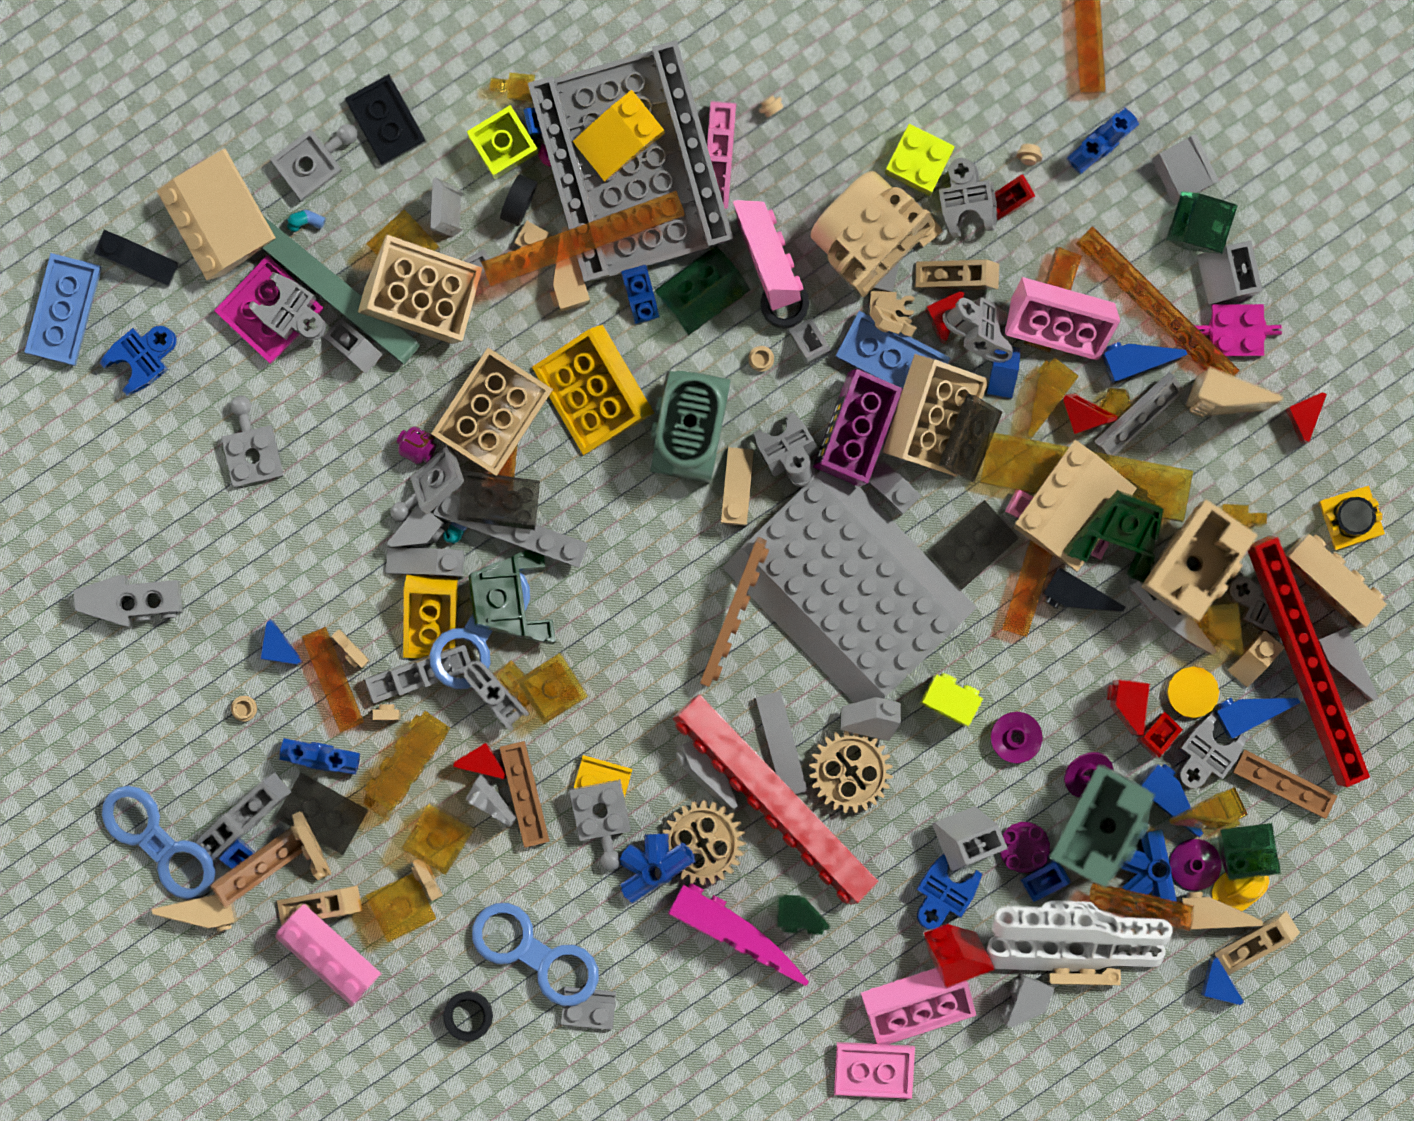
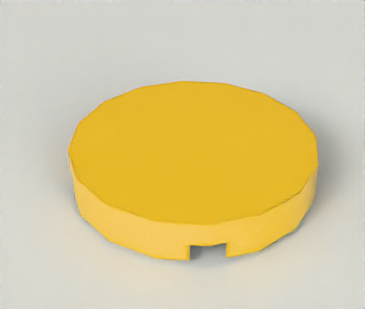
(1193, 692)

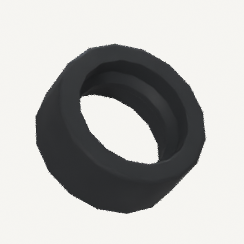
(518, 200)
(787, 322)
(464, 1035)

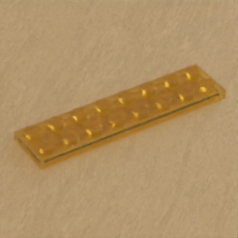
(1027, 464)

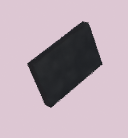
(385, 120)

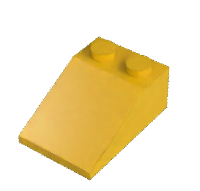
(618, 135)
(428, 612)

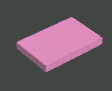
(874, 1070)

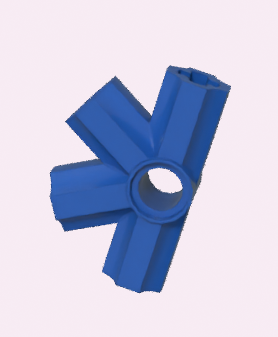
(1103, 140)
(319, 756)
(645, 863)
(1142, 864)

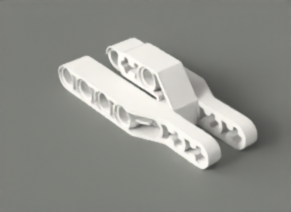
(1077, 929)

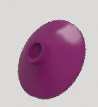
(1030, 735)
(1076, 778)
(1186, 854)

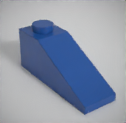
(1135, 359)
(1246, 714)
(1168, 793)

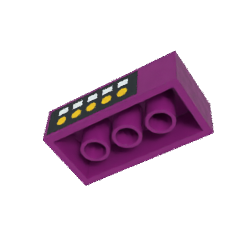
(857, 427)

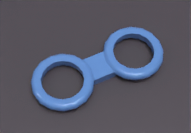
(473, 634)
(158, 842)
(535, 954)

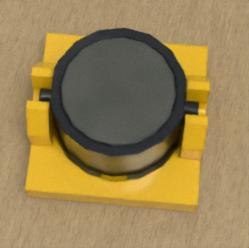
(1354, 517)

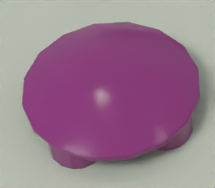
(1026, 846)

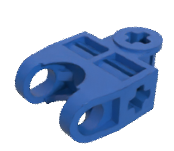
(142, 373)
(938, 877)

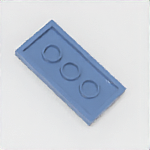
(63, 309)
(882, 353)

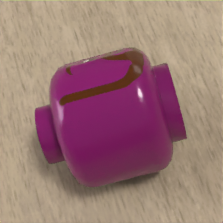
(416, 445)

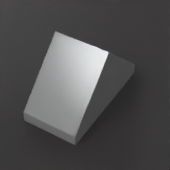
(809, 341)

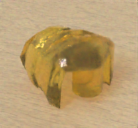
(1116, 401)

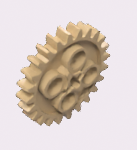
(831, 785)
(723, 831)

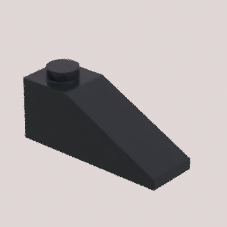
(136, 258)
(1073, 593)

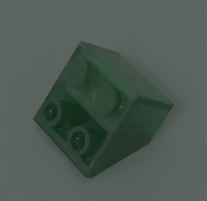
(1201, 223)
(1249, 851)
(797, 913)

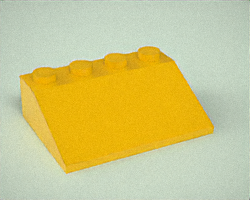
(593, 389)

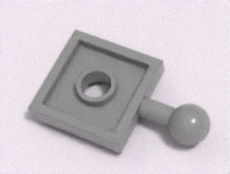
(311, 147)
(238, 444)
(431, 484)
(592, 826)

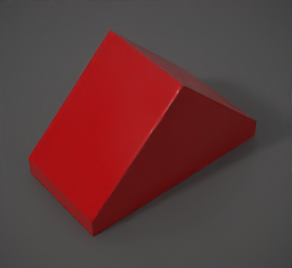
(1013, 196)
(935, 313)
(1085, 414)
(1305, 416)
(1160, 735)
(481, 761)

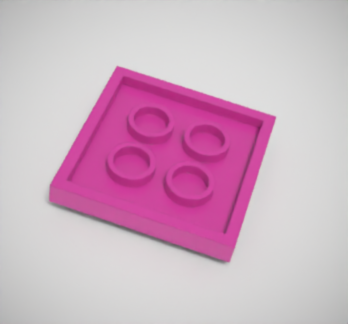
(246, 323)

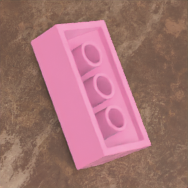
(767, 253)
(1061, 319)
(327, 955)
(915, 1006)

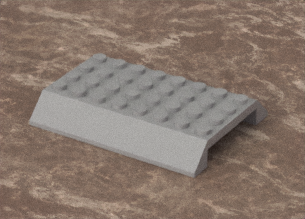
(671, 164)
(851, 588)

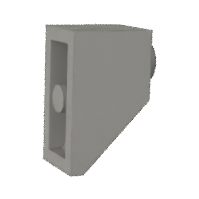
(353, 345)
(893, 488)
(417, 530)
(872, 718)

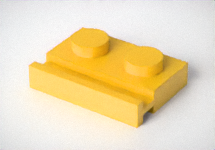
(598, 771)

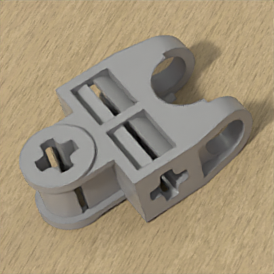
(967, 196)
(290, 311)
(980, 327)
(789, 451)
(1257, 610)
(1203, 760)

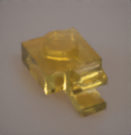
(516, 86)
(1242, 514)
(508, 677)

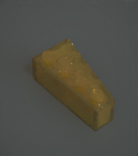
(405, 765)

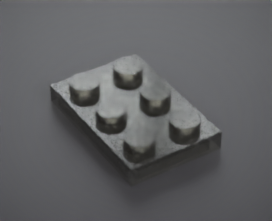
(970, 438)
(498, 500)
(972, 545)
(329, 814)

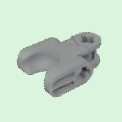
(483, 681)

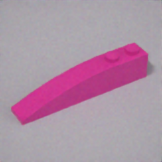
(727, 926)

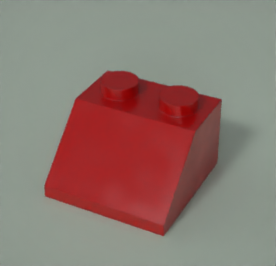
(1130, 703)
(957, 954)

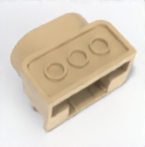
(870, 230)
(1216, 545)

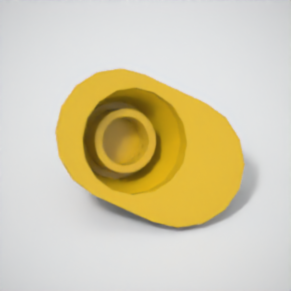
(1239, 893)

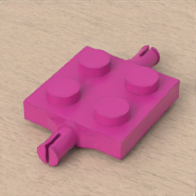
(1238, 329)

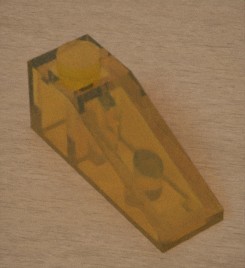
(1050, 388)
(1214, 813)

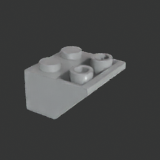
(1230, 274)
(968, 837)
(1028, 1000)

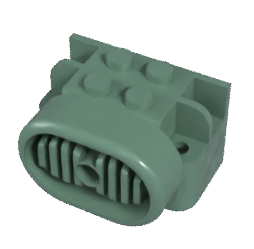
(685, 450)
(1086, 843)

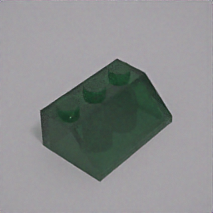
(702, 290)

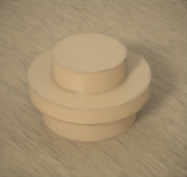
(771, 105)
(1029, 154)
(761, 358)
(244, 708)

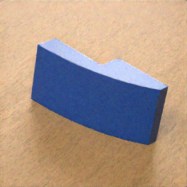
(640, 294)

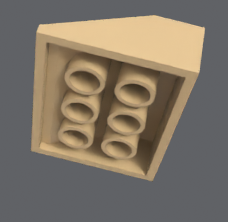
(216, 215)
(421, 290)
(1223, 394)
(930, 410)
(491, 412)
(1069, 501)

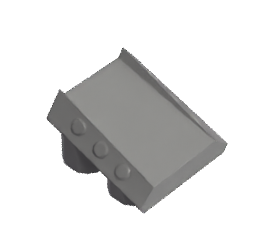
(1184, 168)
(445, 208)
(487, 799)

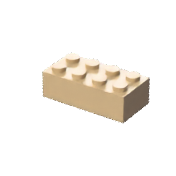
(1334, 581)

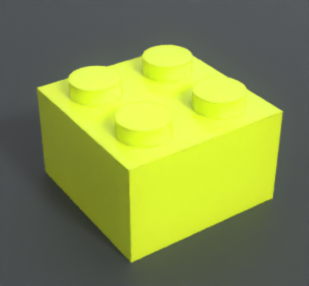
(502, 142)
(919, 159)
(952, 700)

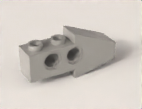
(106, 599)
(244, 816)

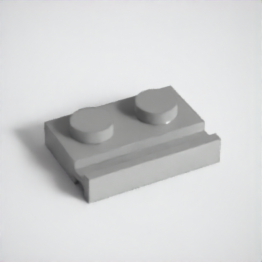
(593, 1013)

